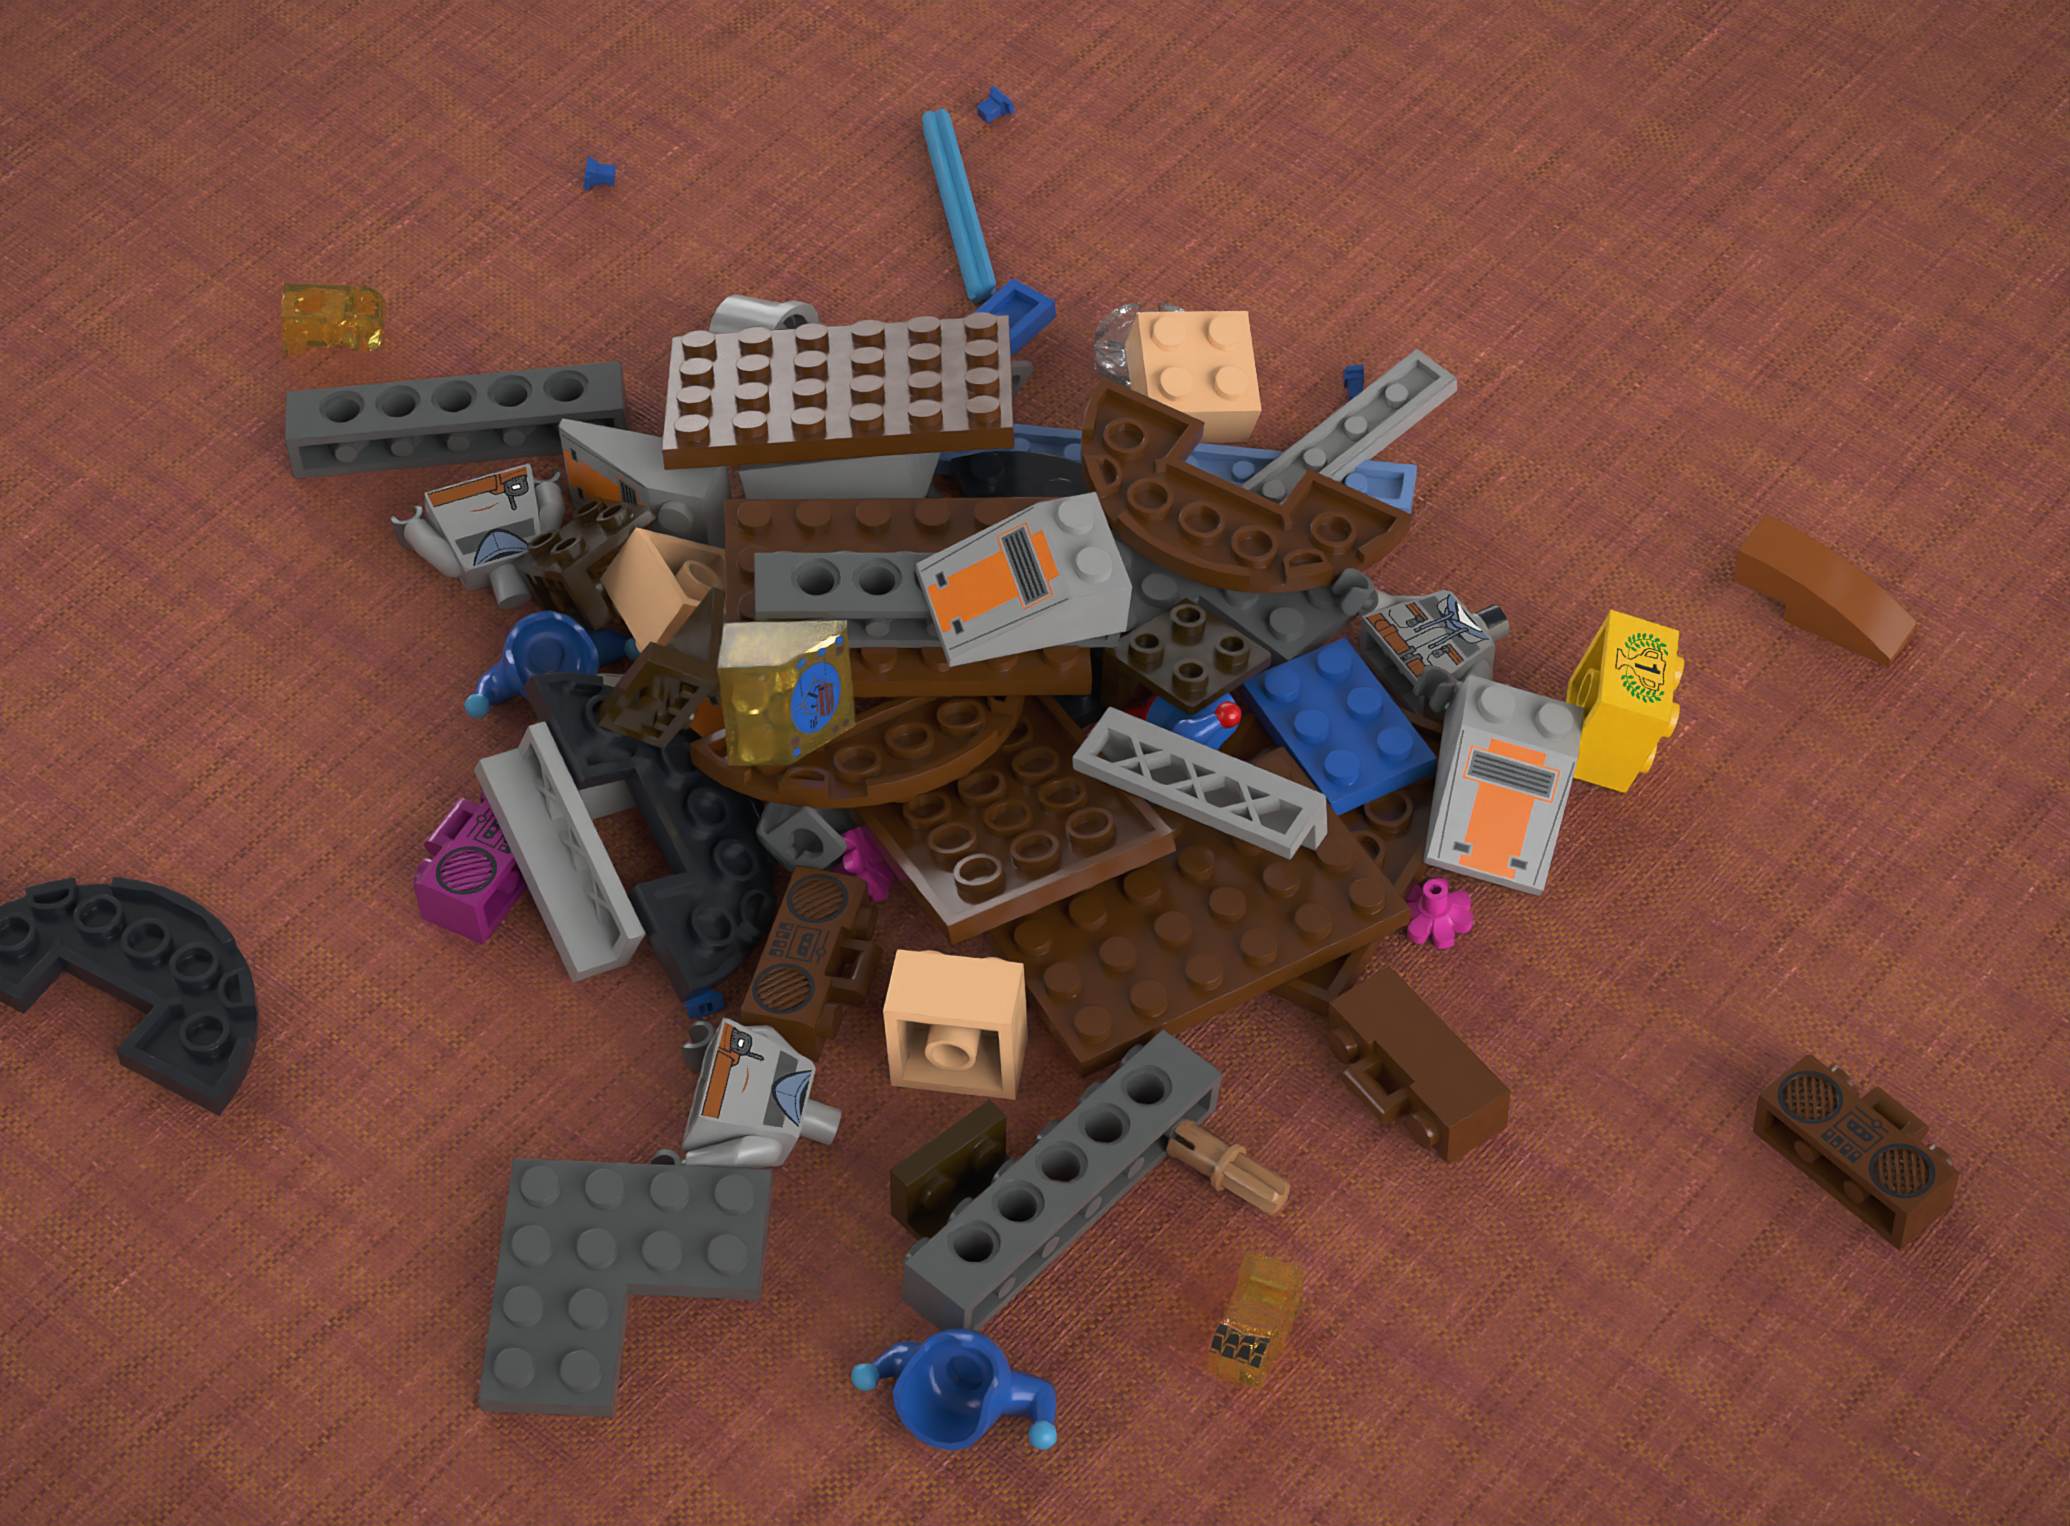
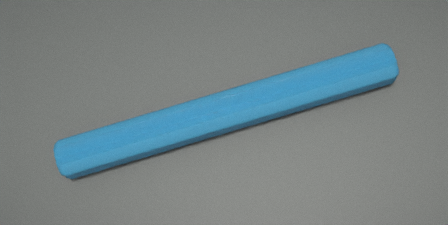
(959, 205)

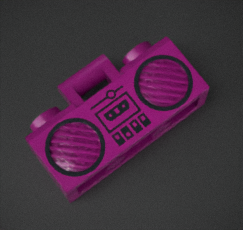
(472, 873)

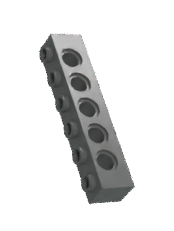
(448, 418)
(869, 590)
(1054, 1213)

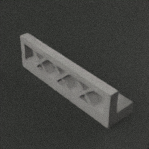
(1203, 784)
(561, 855)

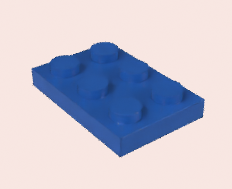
(1339, 726)

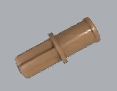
(1229, 1168)

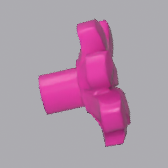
(864, 862)
(1438, 913)

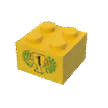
(1626, 699)

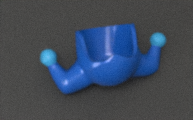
(545, 645)
(958, 1389)

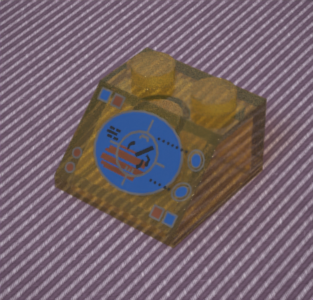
(784, 689)

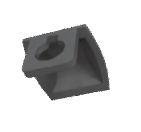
(804, 835)

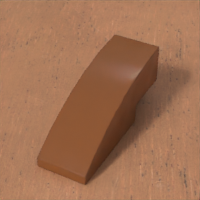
(1822, 591)

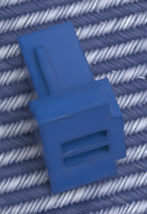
(995, 105)
(598, 173)
(1353, 380)
(705, 1005)

